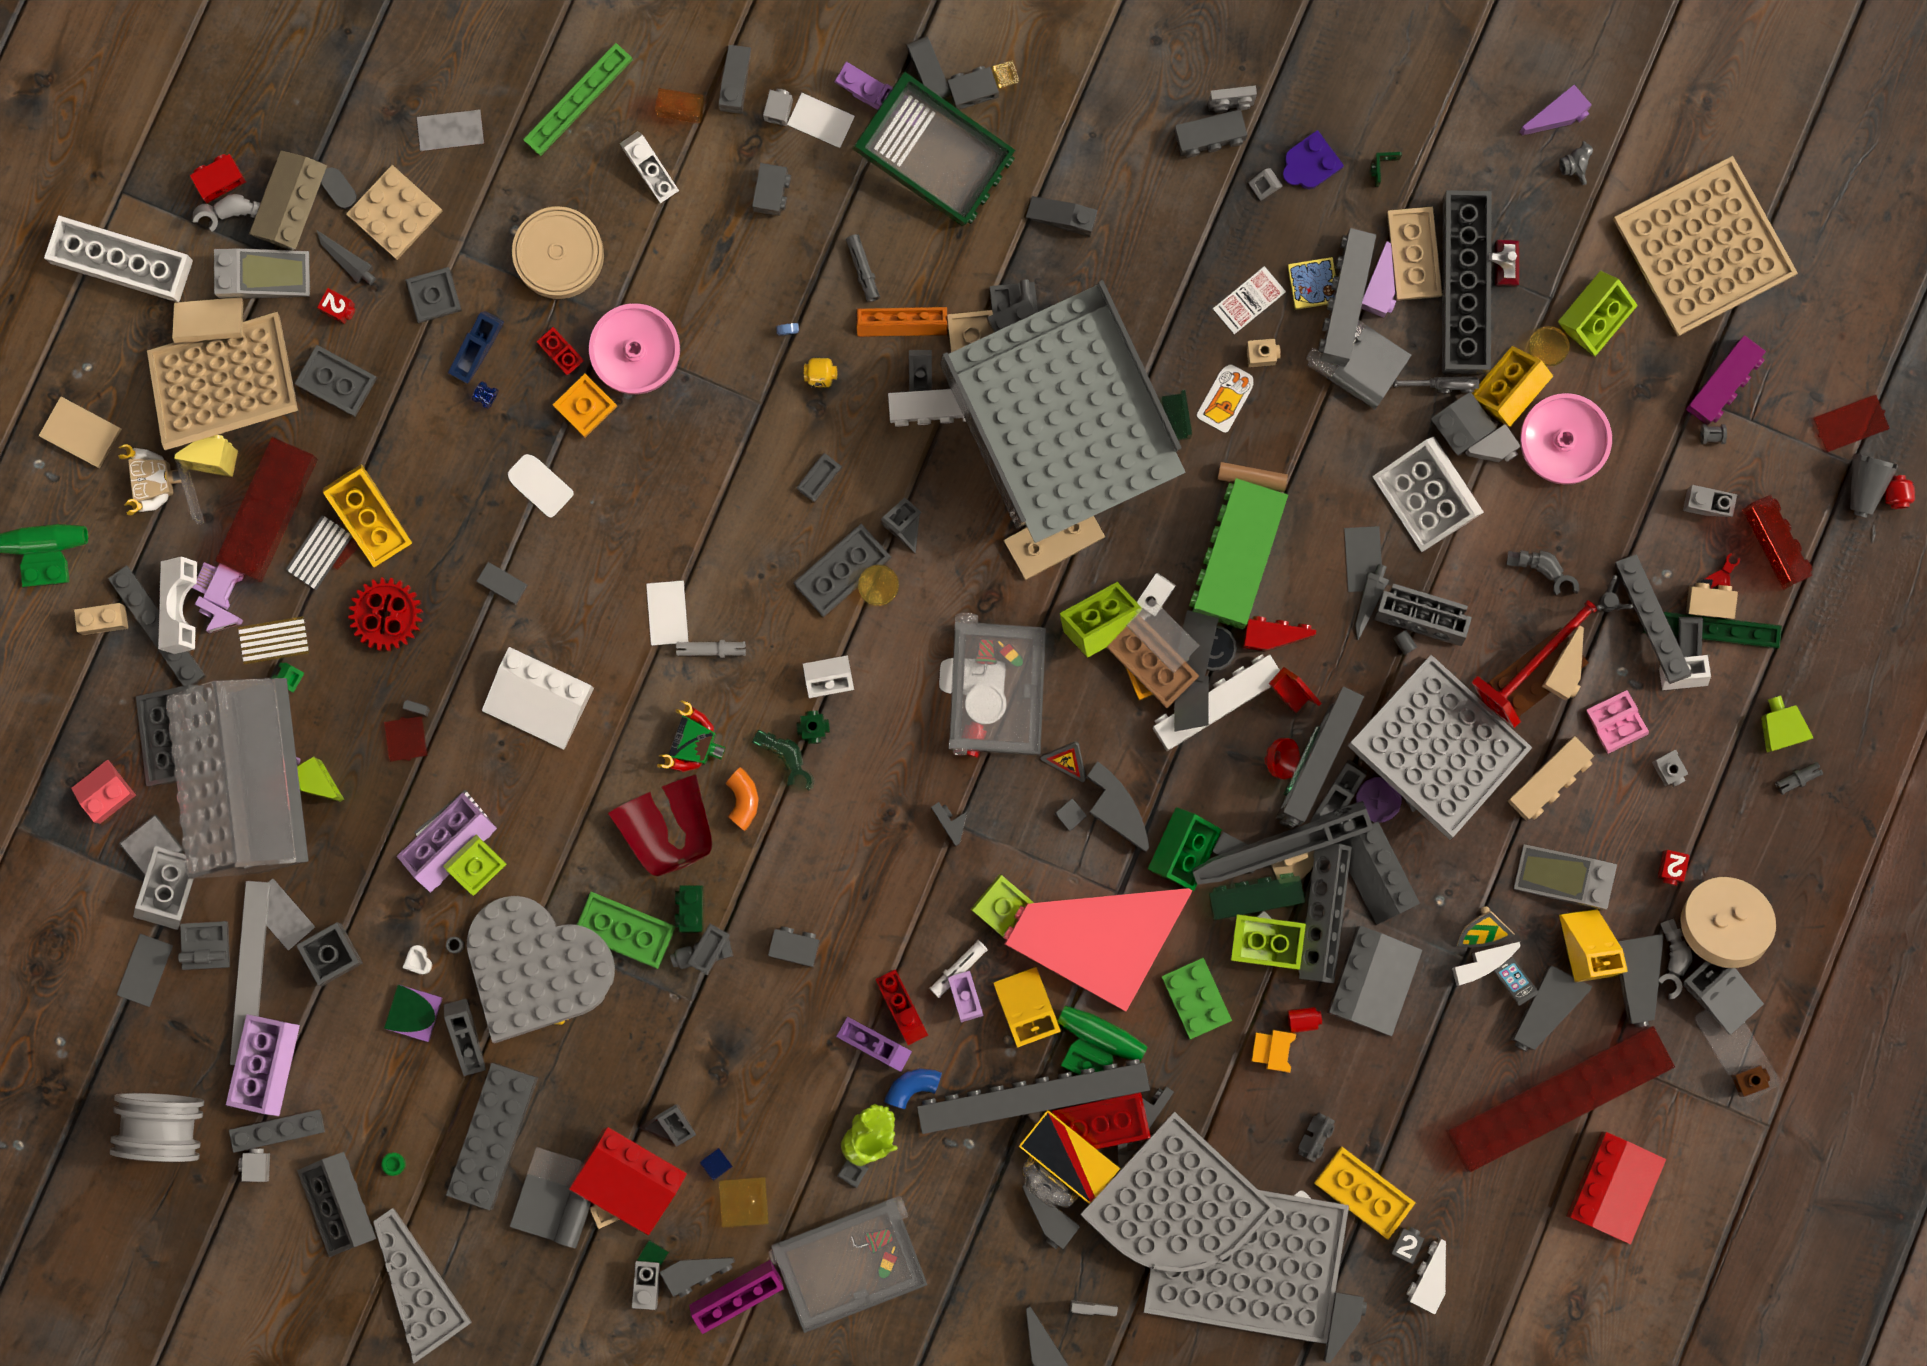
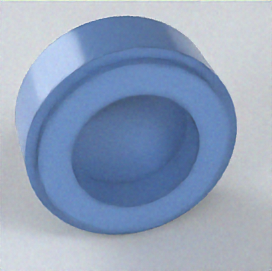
(787, 329)

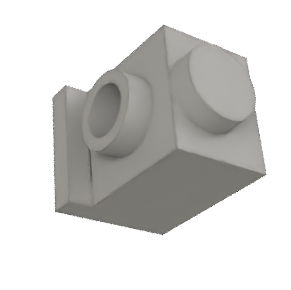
(1662, 767)

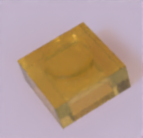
(1005, 74)

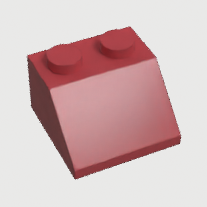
(102, 792)

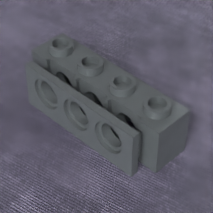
(1424, 614)

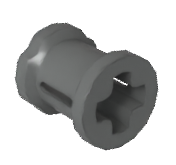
(1713, 434)

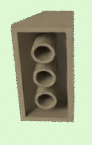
(287, 200)

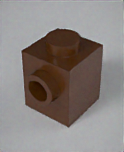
(1751, 1080)

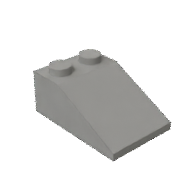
(164, 889)

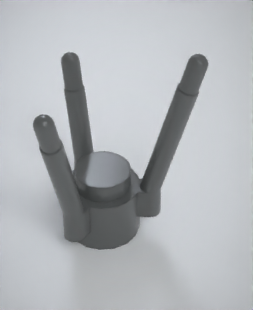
(1610, 601)

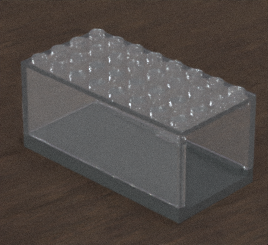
(237, 777)

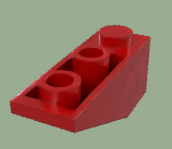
(1269, 636)
(901, 1007)

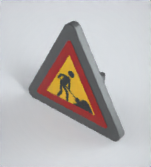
(1067, 759)

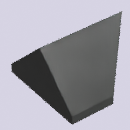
(903, 523)
(671, 1126)

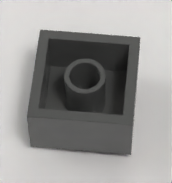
(329, 954)

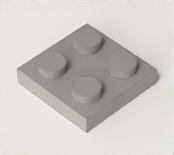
(1237, 98)

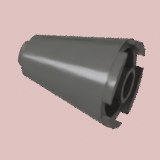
(1869, 483)

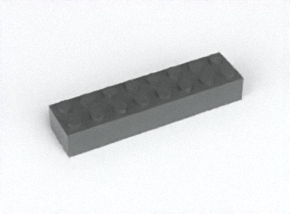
(1466, 282)

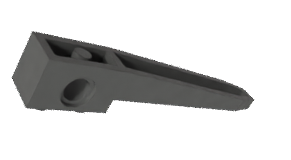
(1317, 834)

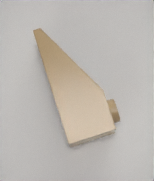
(1567, 670)

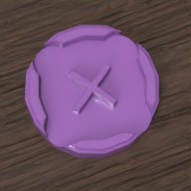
(1379, 799)

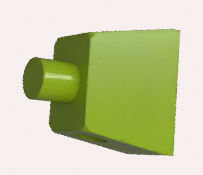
(1783, 726)

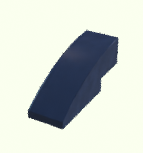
(476, 346)

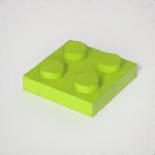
(474, 865)
(1000, 904)

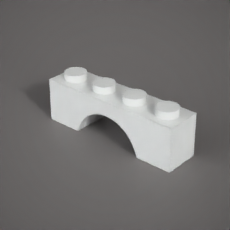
(176, 579)

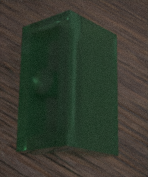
(1178, 414)

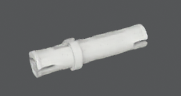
(958, 967)

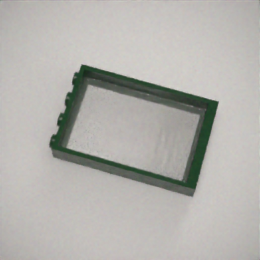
(934, 150)

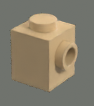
(1262, 352)

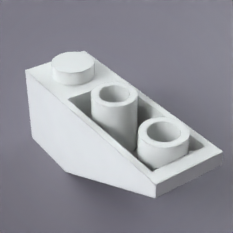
(649, 166)
(1430, 1286)

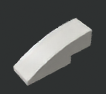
(1484, 963)

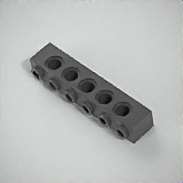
(1331, 922)

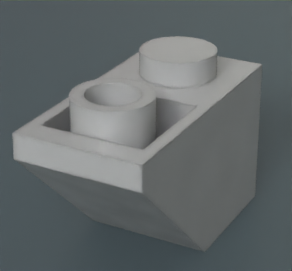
(1709, 502)
(646, 1285)

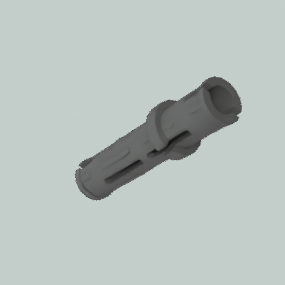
(866, 277)

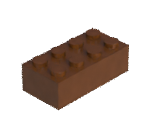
(1531, 689)

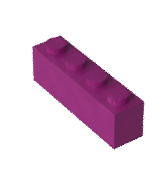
(1725, 380)
(736, 1297)

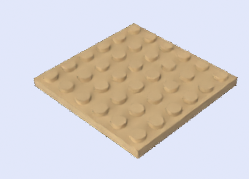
(1705, 246)
(221, 382)

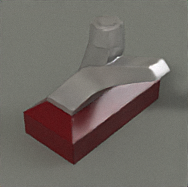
(1506, 262)

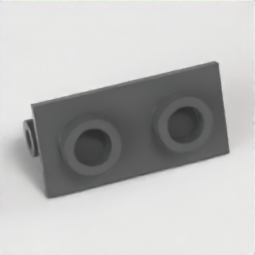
(1314, 1145)

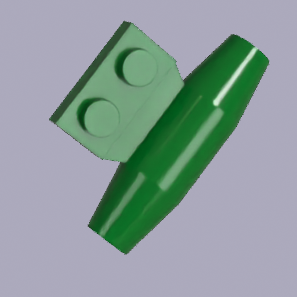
(42, 549)
(1096, 1041)

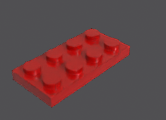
(1108, 1121)

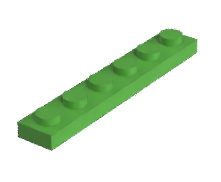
(578, 99)

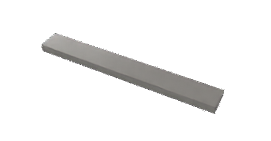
(250, 958)

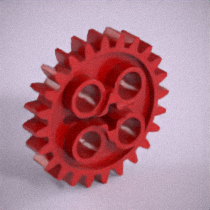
(365, 611)

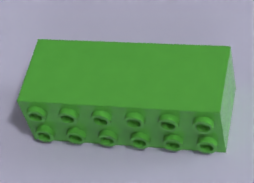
(1238, 553)

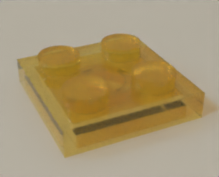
(743, 1202)

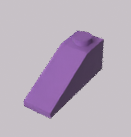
(1562, 112)
(874, 1044)

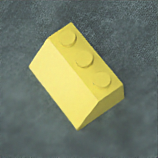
(209, 456)

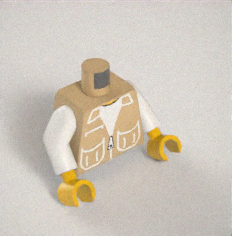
(149, 479)

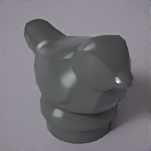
(1577, 162)

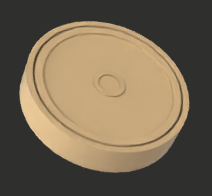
(558, 252)
(1728, 922)

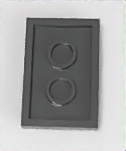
(336, 380)

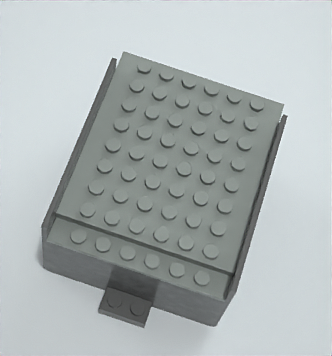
(1063, 411)

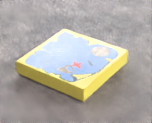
(1311, 282)

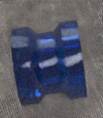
(485, 395)

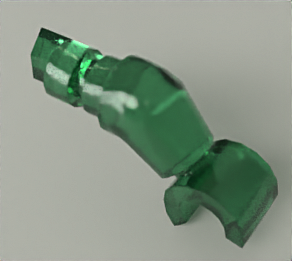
(788, 752)

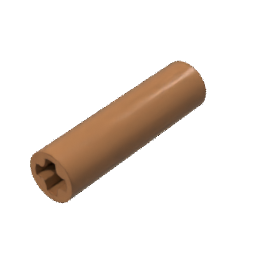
(1264, 478)

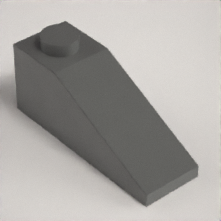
(734, 79)
(1062, 215)
(464, 1036)
(1053, 1222)
(1345, 1317)
(1041, 1345)

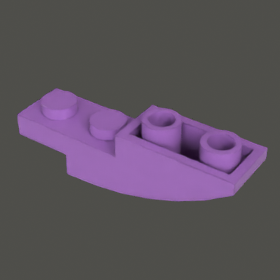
(862, 85)

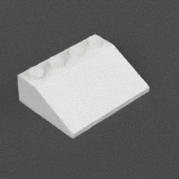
(1427, 494)
(537, 698)

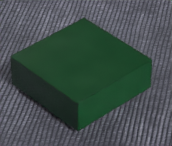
(653, 1253)

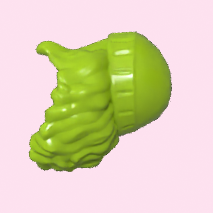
(869, 1136)

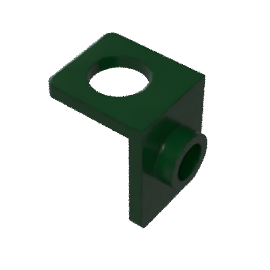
(1375, 167)

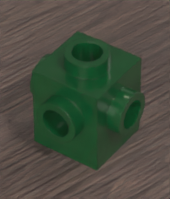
(816, 735)

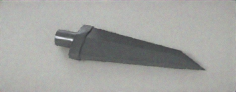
(351, 263)
(1372, 592)

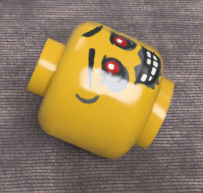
(820, 372)

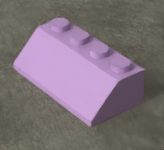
(443, 839)
(262, 1065)

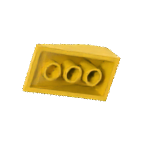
(367, 515)

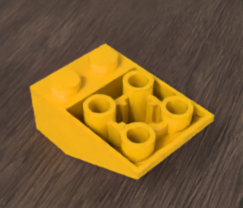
(1591, 946)
(1026, 1007)

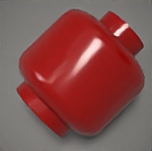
(1900, 492)

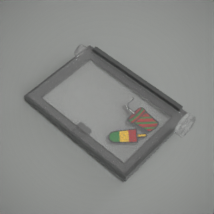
(996, 687)
(849, 1264)

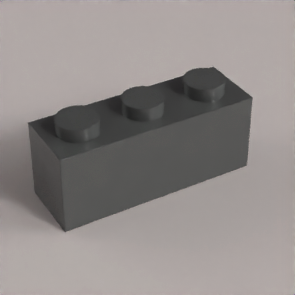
(1210, 133)

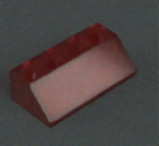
(1777, 542)

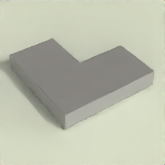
(1093, 1308)

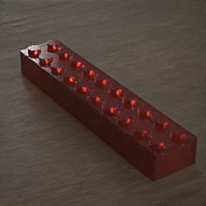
(1560, 1098)

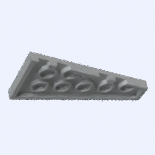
(422, 1297)

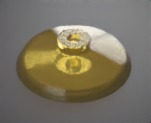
(1549, 345)
(878, 585)

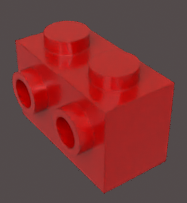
(217, 177)

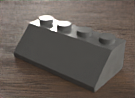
(1379, 875)
(336, 1204)

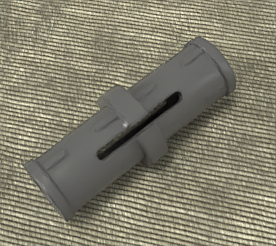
(1799, 778)

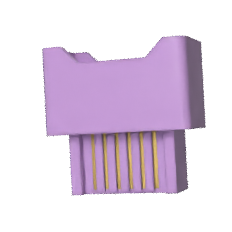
(217, 583)

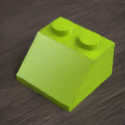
(317, 781)

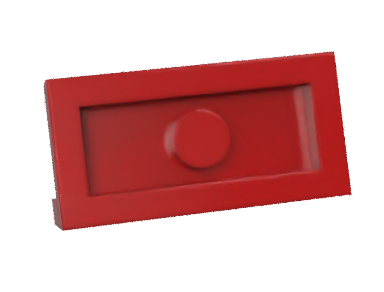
(1292, 690)

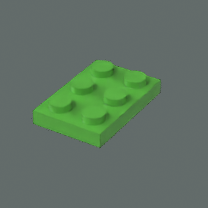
(1196, 998)

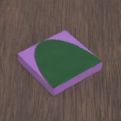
(413, 1013)

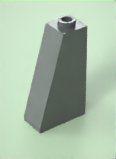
(1642, 979)
(1555, 1000)

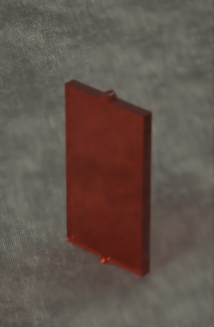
(1851, 423)

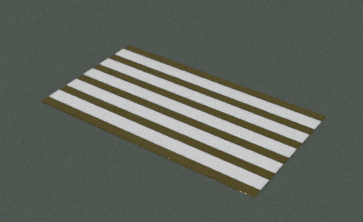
(273, 640)

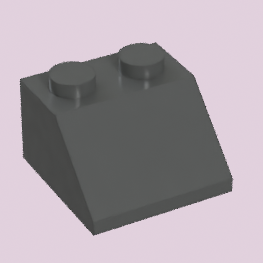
(1464, 423)

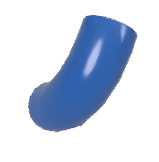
(911, 1083)

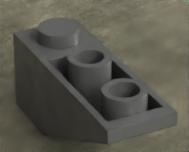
(689, 1272)

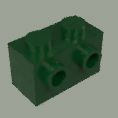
(690, 909)

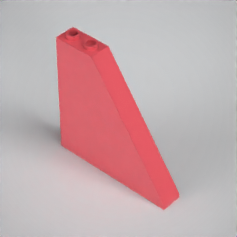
(1099, 940)

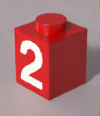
(336, 306)
(1673, 867)

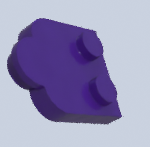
(1311, 162)

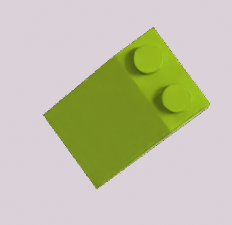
(1099, 618)
(1268, 942)

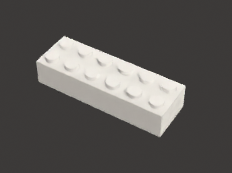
(118, 259)

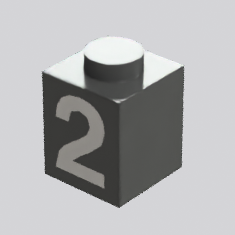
(1407, 1244)

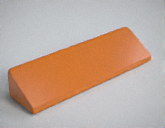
(902, 321)

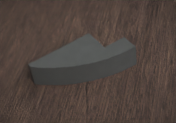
(1117, 808)

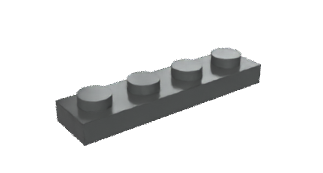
(277, 1131)

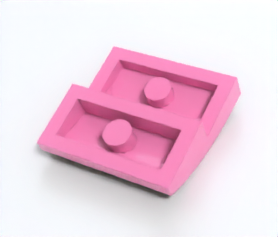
(1617, 722)

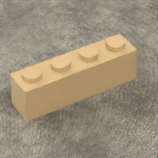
(1550, 778)

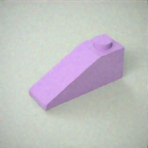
(1381, 289)

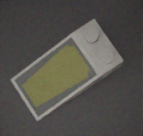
(261, 273)
(1565, 877)

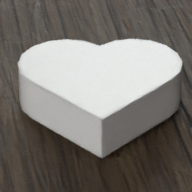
(417, 960)

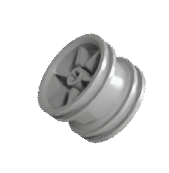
(156, 1127)

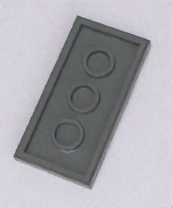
(839, 570)

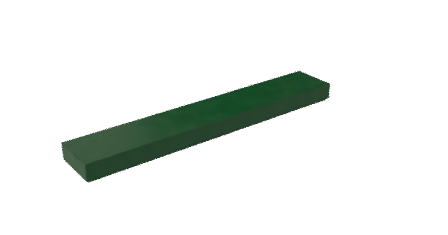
(1732, 631)

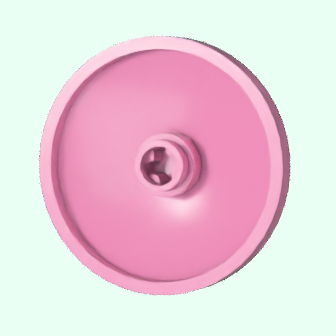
(634, 349)
(1566, 438)

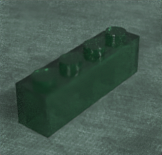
(1256, 897)

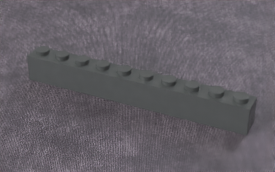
(1033, 1098)

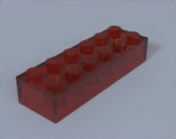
(266, 509)

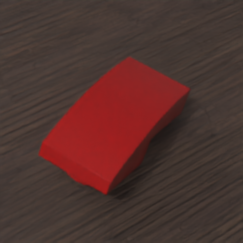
(560, 351)

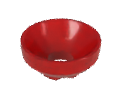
(1286, 759)

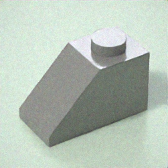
(1496, 446)

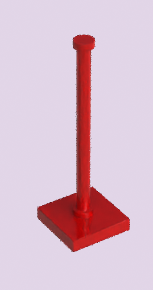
(1498, 700)

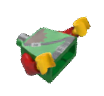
(692, 742)

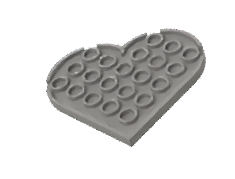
(534, 970)

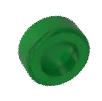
(393, 1164)

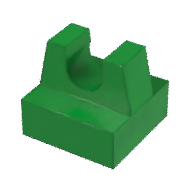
(291, 673)

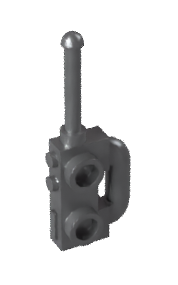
(1444, 384)

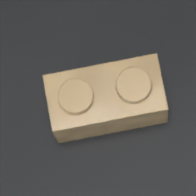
(1712, 602)
(101, 619)

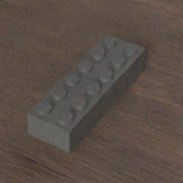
(492, 1136)

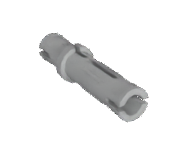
(711, 648)

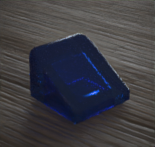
(716, 1164)

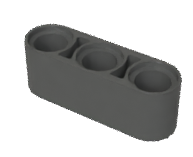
(928, 67)

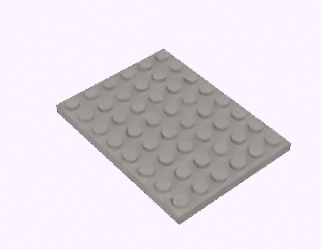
(1273, 1283)

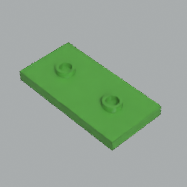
(627, 929)

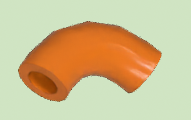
(746, 798)

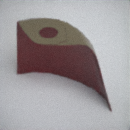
(648, 834)

